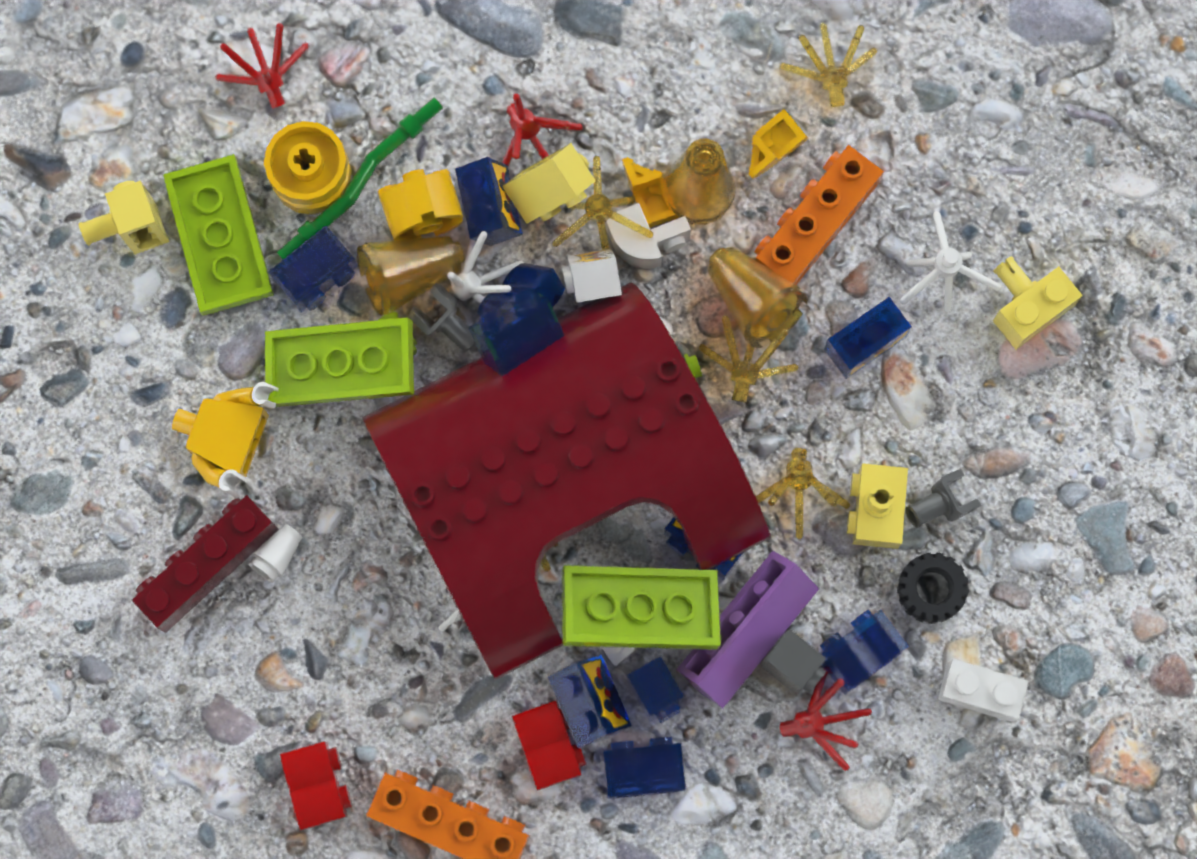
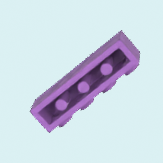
(749, 631)

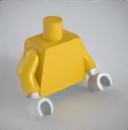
(226, 434)

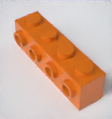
(820, 216)
(443, 823)

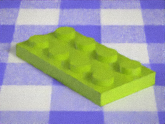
(218, 235)
(340, 362)
(640, 607)

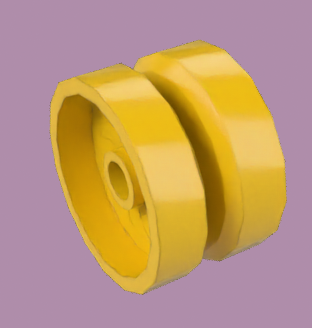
(305, 146)

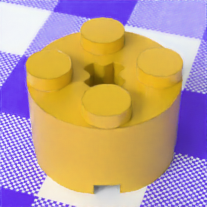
(421, 205)

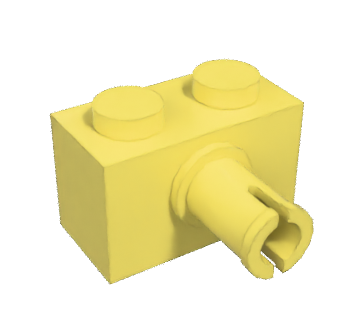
(549, 184)
(131, 216)
(1034, 303)
(879, 506)

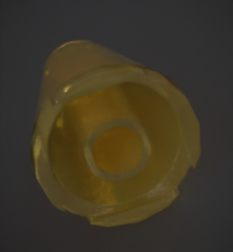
(699, 183)
(406, 268)
(755, 295)

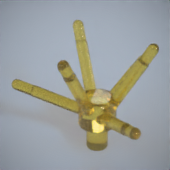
(833, 76)
(599, 210)
(744, 371)
(800, 477)

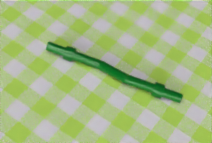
(409, 128)

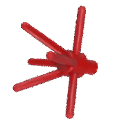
(268, 78)
(527, 127)
(811, 723)

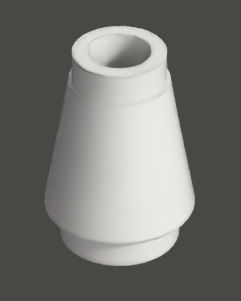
(275, 554)

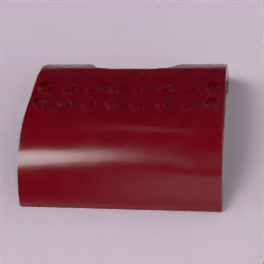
(551, 448)

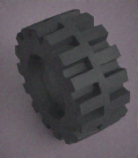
(916, 605)

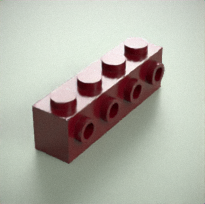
(204, 564)

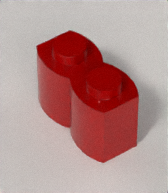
(548, 745)
(315, 785)

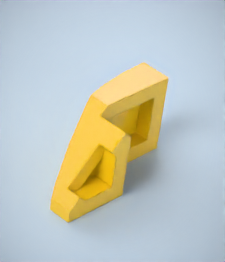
(774, 142)
(647, 190)

